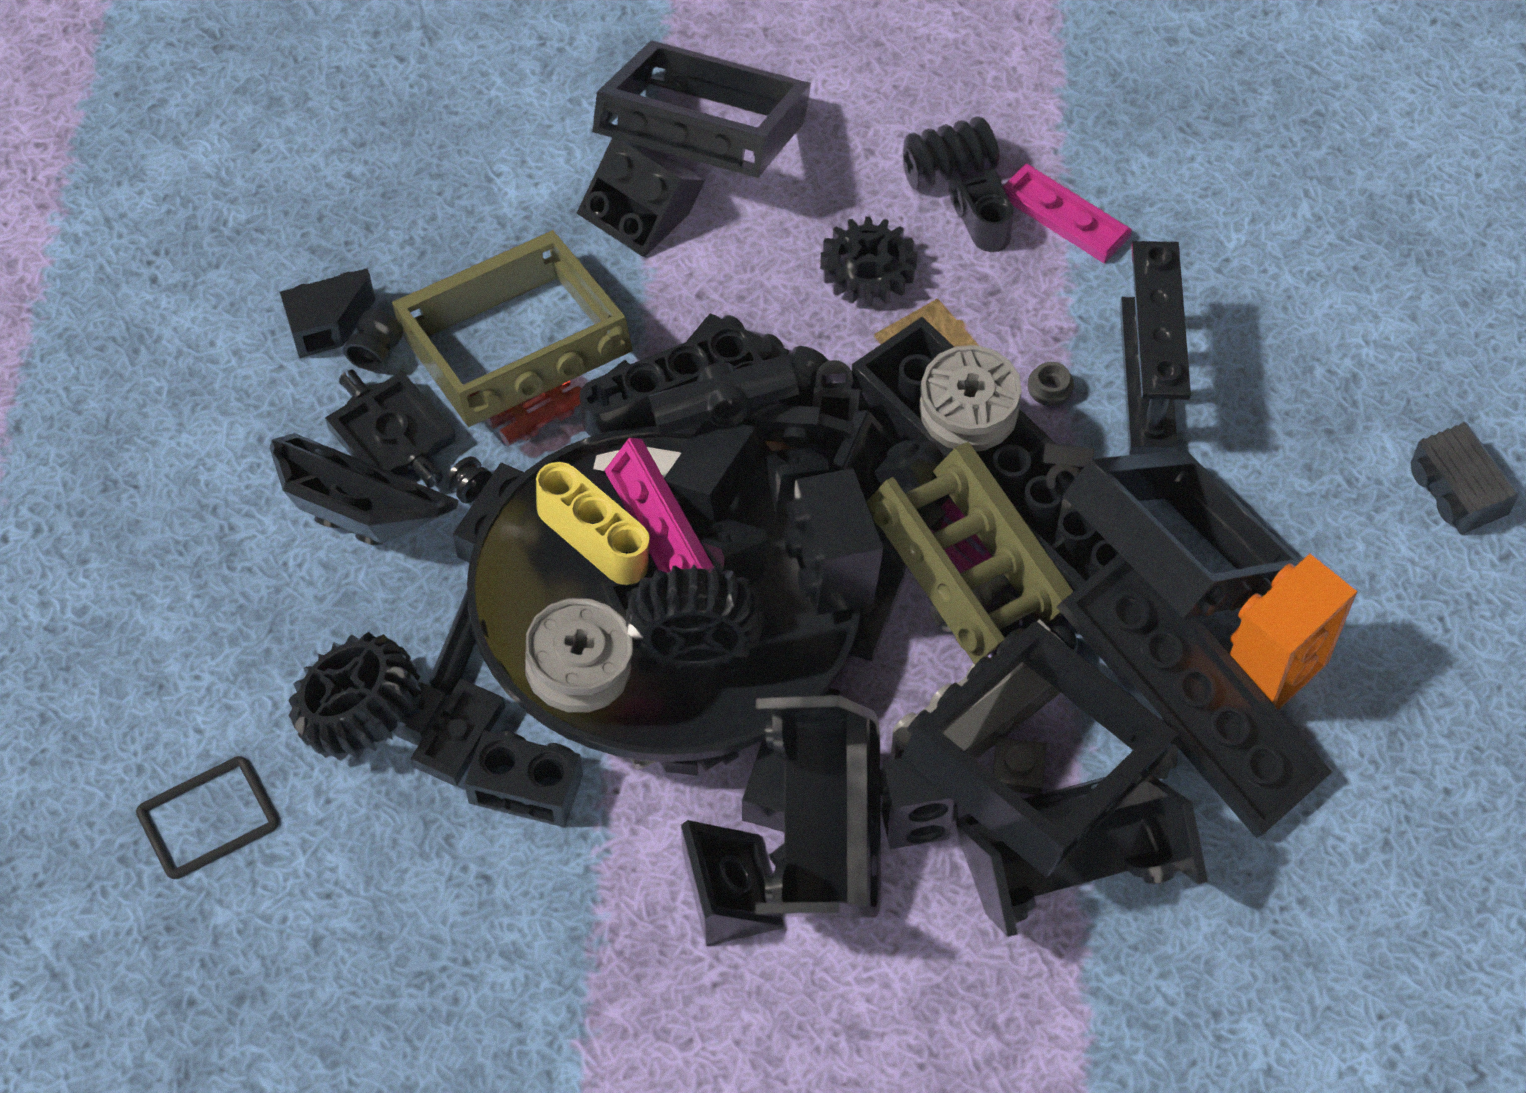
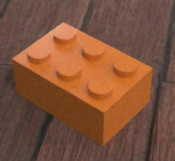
(1292, 628)

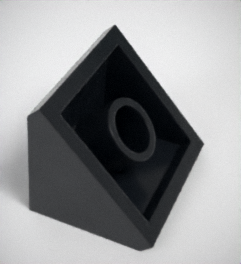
(727, 881)

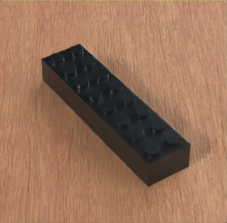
(892, 387)

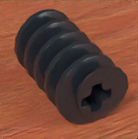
(949, 148)

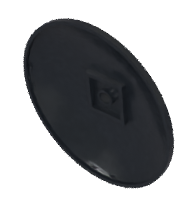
(664, 710)

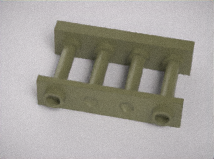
(999, 528)

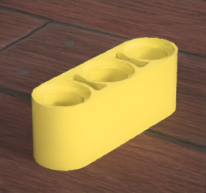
(584, 503)

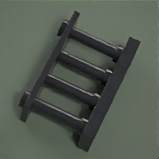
(1154, 347)

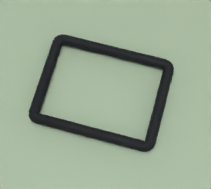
(213, 855)

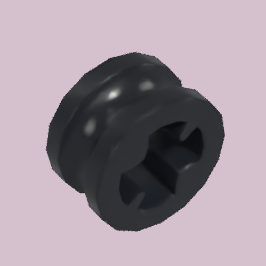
(467, 479)

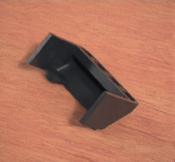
(828, 808)
(1146, 834)

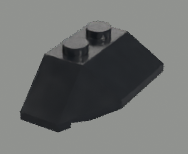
(353, 492)

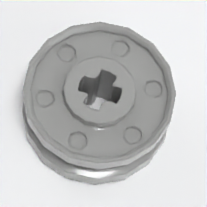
(970, 397)
(578, 655)

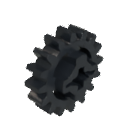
(868, 261)

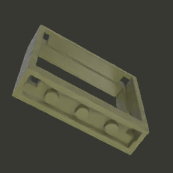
(493, 284)

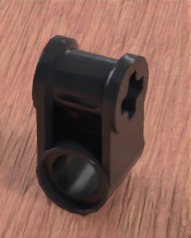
(984, 210)

